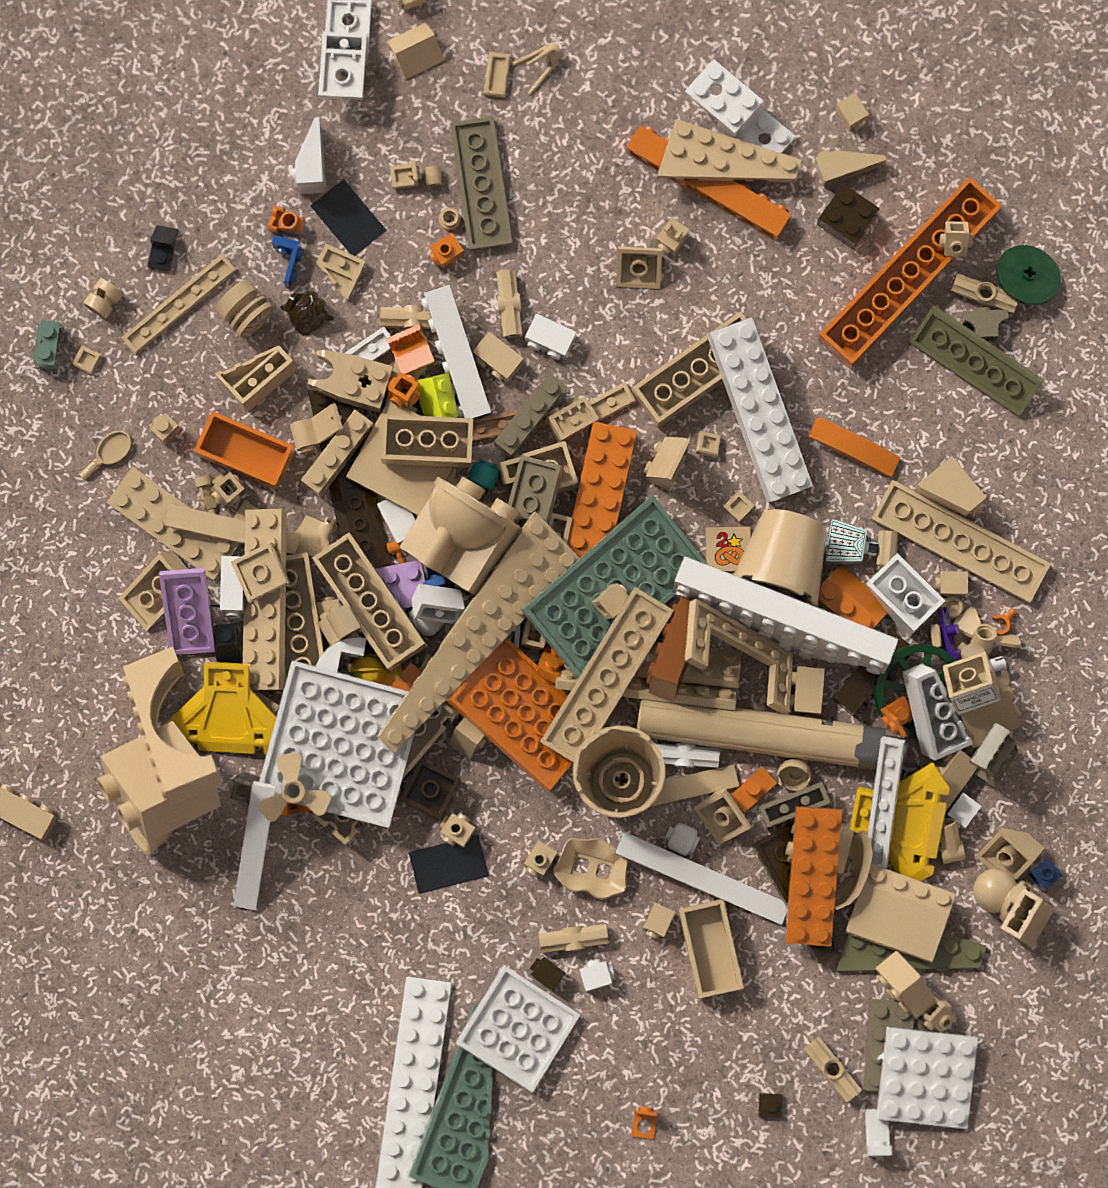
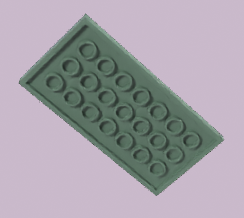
(637, 553)

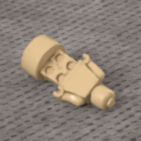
(204, 484)

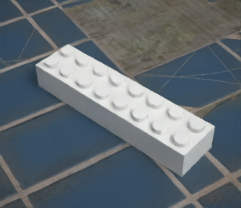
(759, 409)

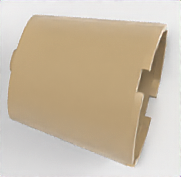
(785, 555)
(613, 755)

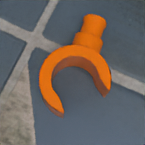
(1006, 618)

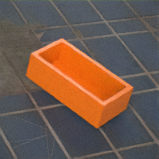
(244, 450)

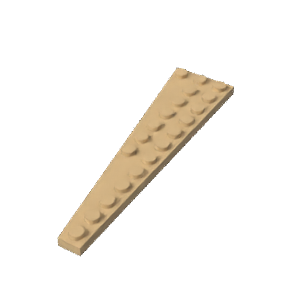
(524, 572)

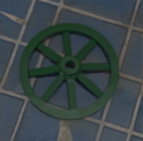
(881, 683)

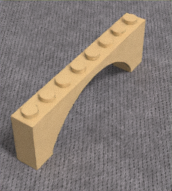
(180, 773)

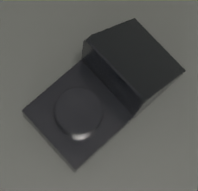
(162, 248)
(227, 643)

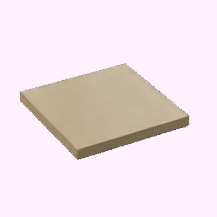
(401, 484)

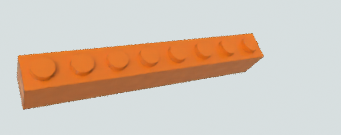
(728, 195)

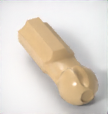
(886, 547)

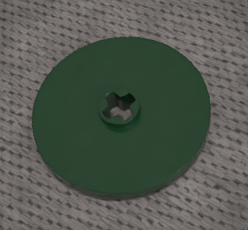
(1015, 282)

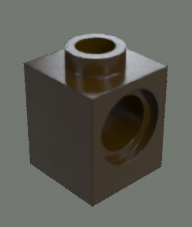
(547, 973)

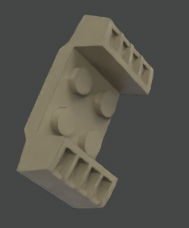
(995, 755)

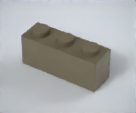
(784, 808)

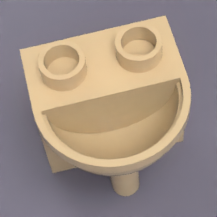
(461, 533)
(137, 796)

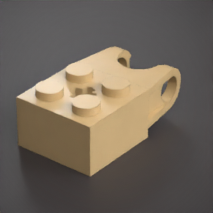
(347, 377)

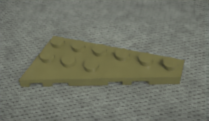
(950, 954)

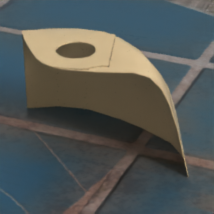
(861, 855)

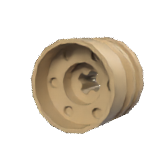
(242, 306)

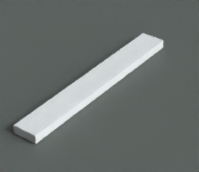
(701, 878)

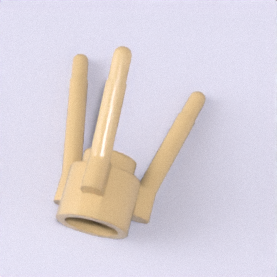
(547, 54)

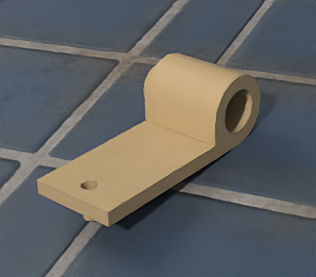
(315, 430)

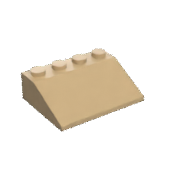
(900, 913)

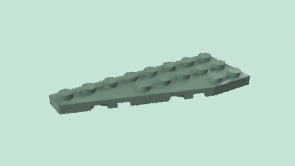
(458, 1131)

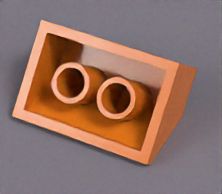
(850, 599)

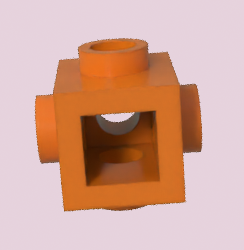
(403, 383)

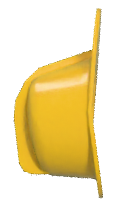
(373, 669)

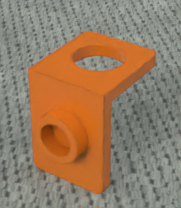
(644, 1113)

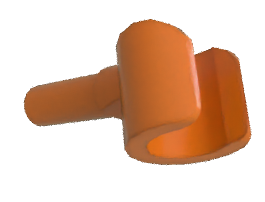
(394, 548)

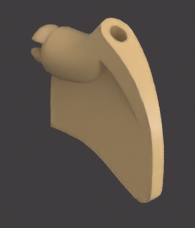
(314, 535)

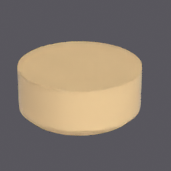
(954, 606)

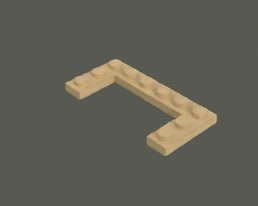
(706, 620)

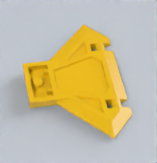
(226, 712)
(916, 821)

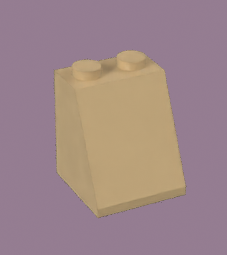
(953, 489)

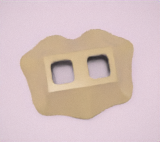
(597, 852)

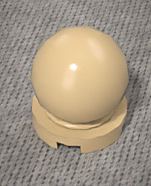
(998, 891)

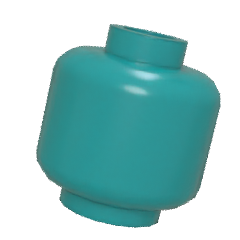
(484, 475)

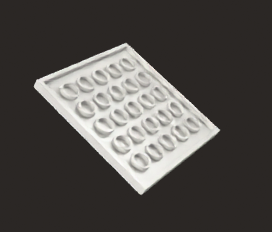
(335, 730)

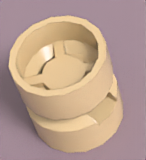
(103, 298)

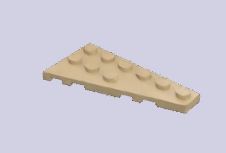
(718, 157)

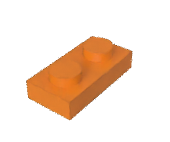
(549, 664)

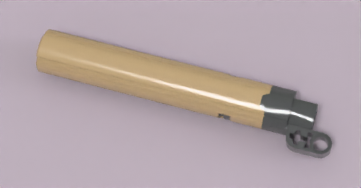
(767, 733)

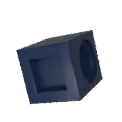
(1045, 874)

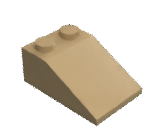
(667, 462)
(144, 595)

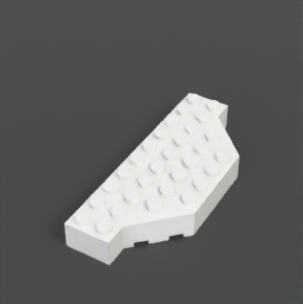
(785, 619)

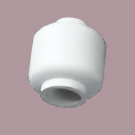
(682, 839)

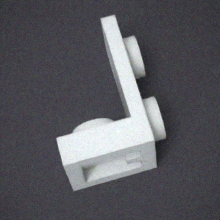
(877, 1134)

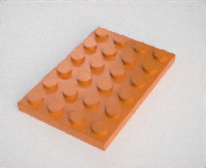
(514, 711)

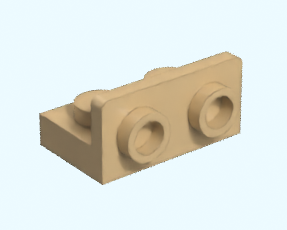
(571, 418)

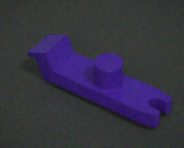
(948, 632)

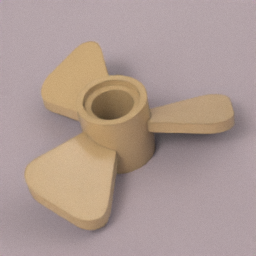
(982, 635)
(314, 799)

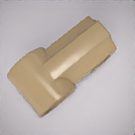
(950, 843)

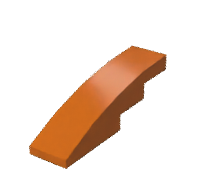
(854, 446)

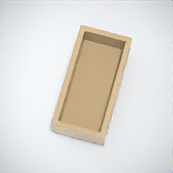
(710, 949)

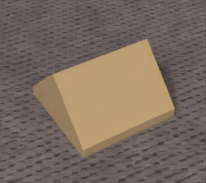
(416, 50)
(639, 267)
(722, 816)

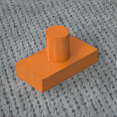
(753, 789)

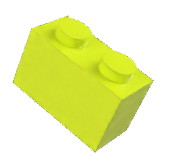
(437, 396)

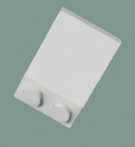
(309, 164)
(904, 594)

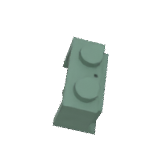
(46, 345)

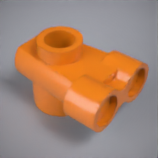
(282, 220)

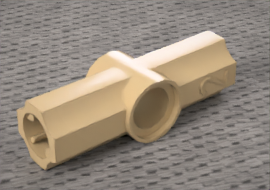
(971, 289)
(509, 304)
(404, 317)
(573, 938)
(842, 1081)

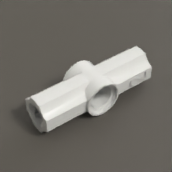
(689, 755)

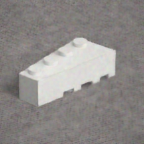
(933, 714)

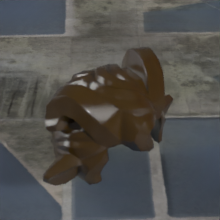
(306, 311)

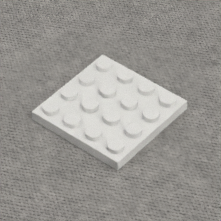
(517, 1029)
(926, 1077)

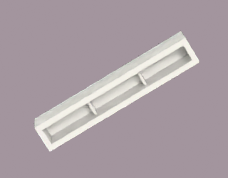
(456, 351)

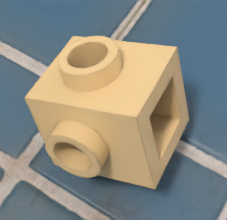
(956, 239)
(231, 482)
(461, 837)
(938, 1016)

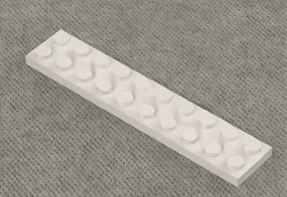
(413, 1079)

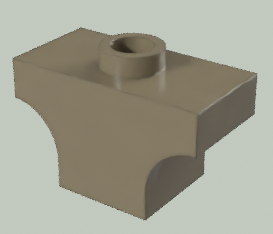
(985, 322)

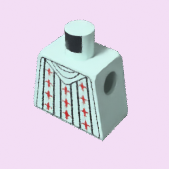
(847, 544)

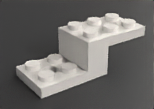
(345, 49)
(737, 109)

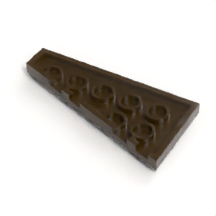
(772, 856)

